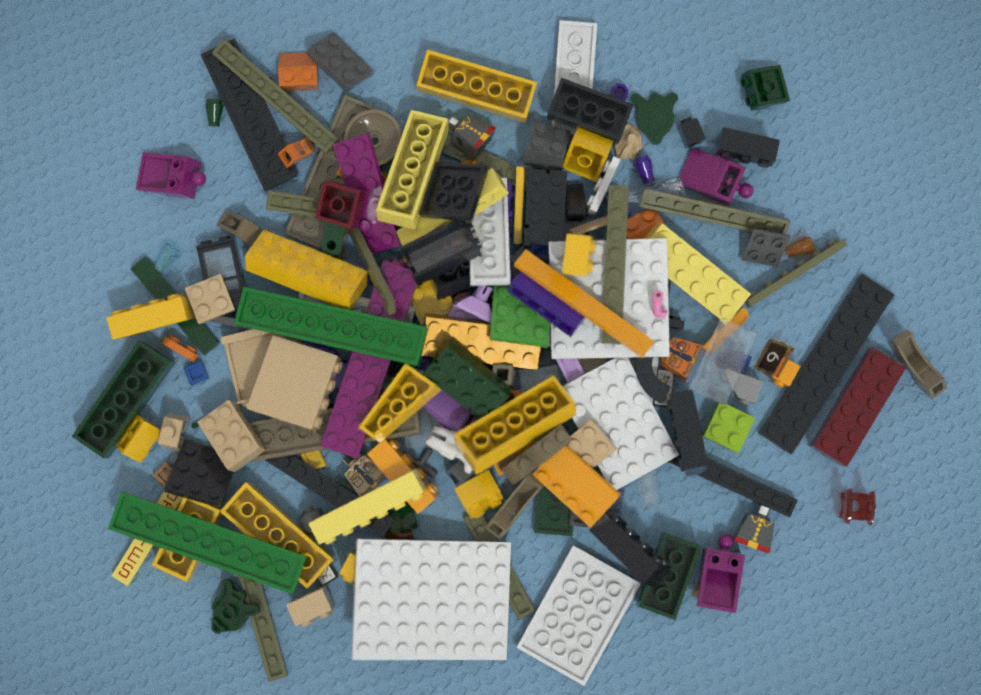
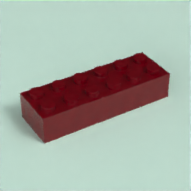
(857, 407)

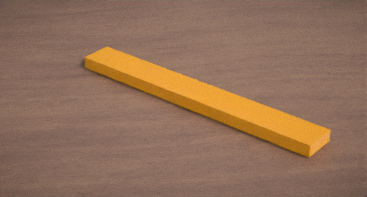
(584, 303)

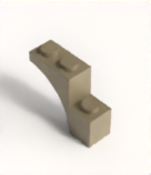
(911, 357)
(536, 454)
(514, 505)

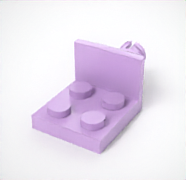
(474, 305)

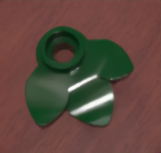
(403, 519)

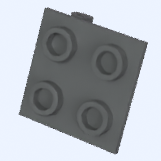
(765, 247)

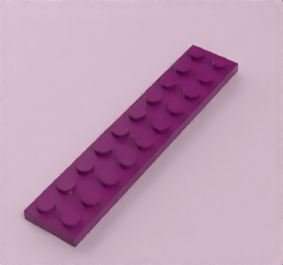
(366, 373)

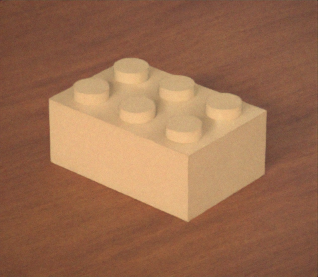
(231, 436)

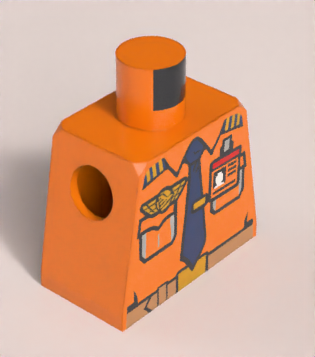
(682, 357)

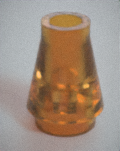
(801, 247)

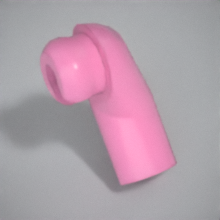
(657, 304)

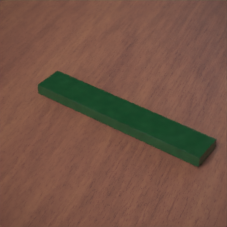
(161, 289)

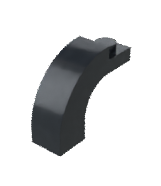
(649, 382)

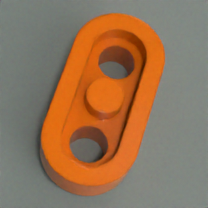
(173, 343)

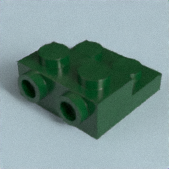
(764, 87)

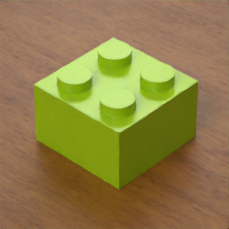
(728, 427)

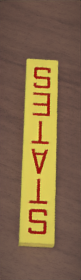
(138, 549)

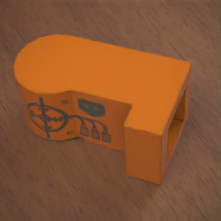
(297, 152)

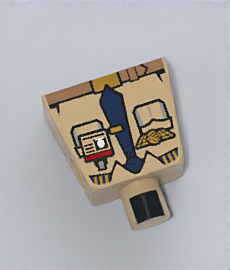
(173, 431)
(363, 474)

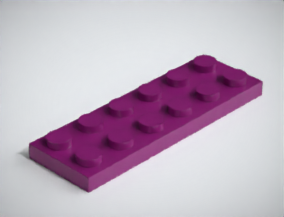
(362, 170)

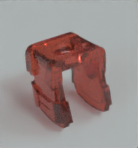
(866, 509)

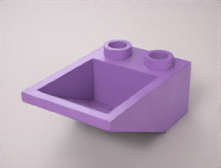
(449, 412)

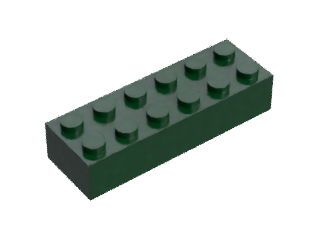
(123, 399)

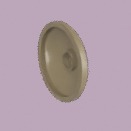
(381, 127)

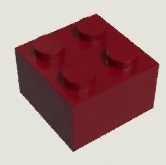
(340, 204)

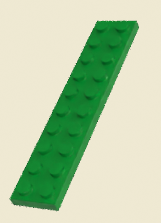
(331, 326)
(207, 542)

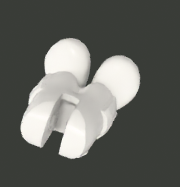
(447, 446)

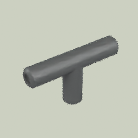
(422, 462)

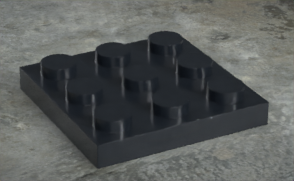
(453, 191)
(199, 475)

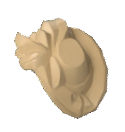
(630, 143)

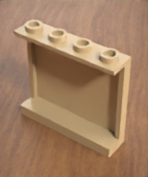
(245, 357)
(294, 383)

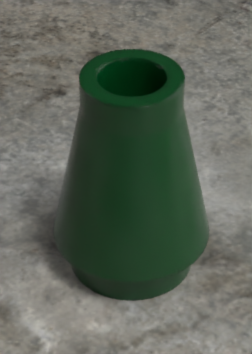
(214, 111)

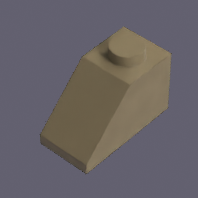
(239, 227)

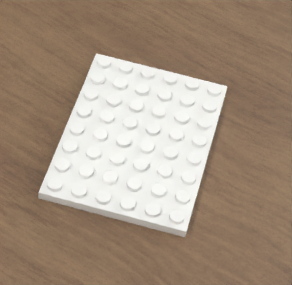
(430, 600)

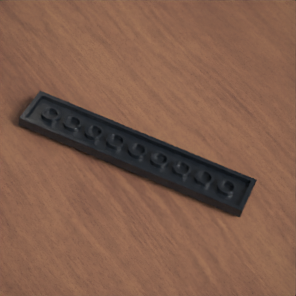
(826, 364)

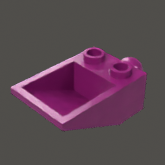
(170, 175)
(709, 176)
(720, 580)

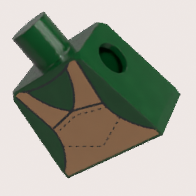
(337, 234)

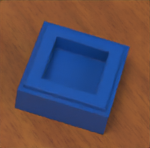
(196, 373)

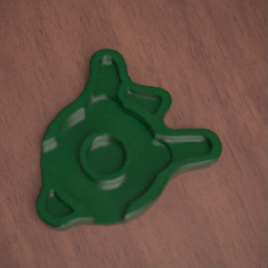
(654, 116)
(230, 609)

